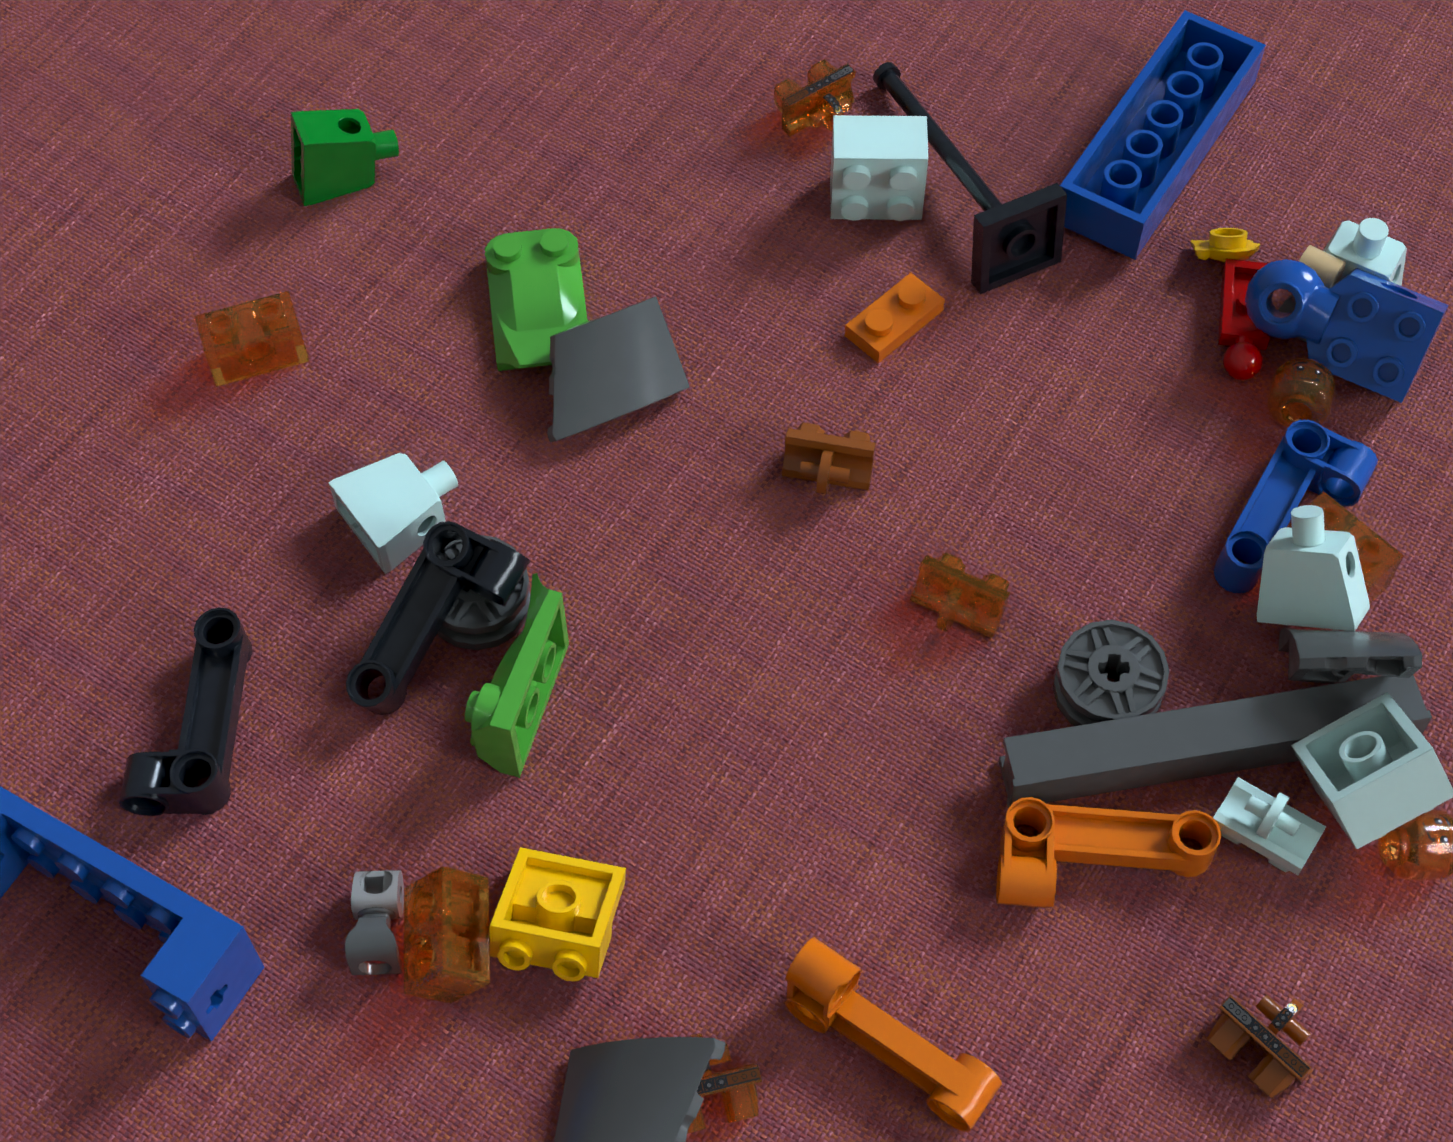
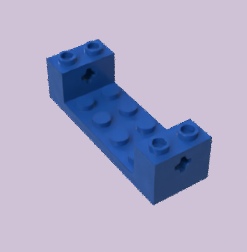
(204, 955)

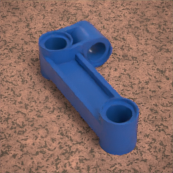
(1325, 465)

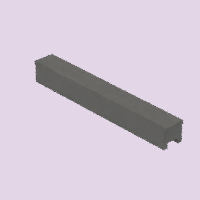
(1187, 740)

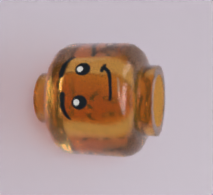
(1301, 392)
(1420, 847)

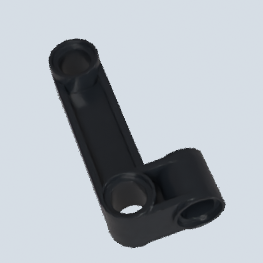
(424, 604)
(164, 780)

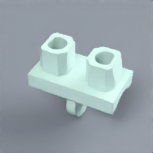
(1268, 826)

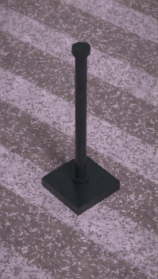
(1007, 237)

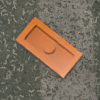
(894, 317)

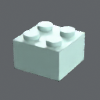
(878, 167)
(1373, 770)

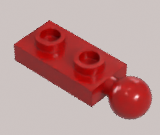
(1236, 328)

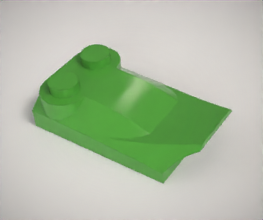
(533, 293)
(511, 706)

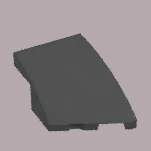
(612, 368)
(1339, 654)
(634, 1089)

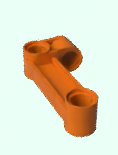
(1094, 837)
(825, 995)

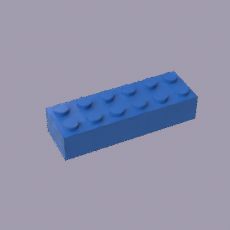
(1159, 133)

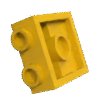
(556, 914)

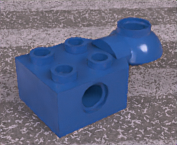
(1356, 328)

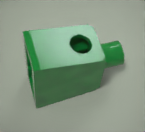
(336, 153)

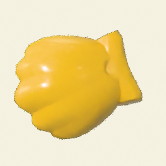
(1224, 244)

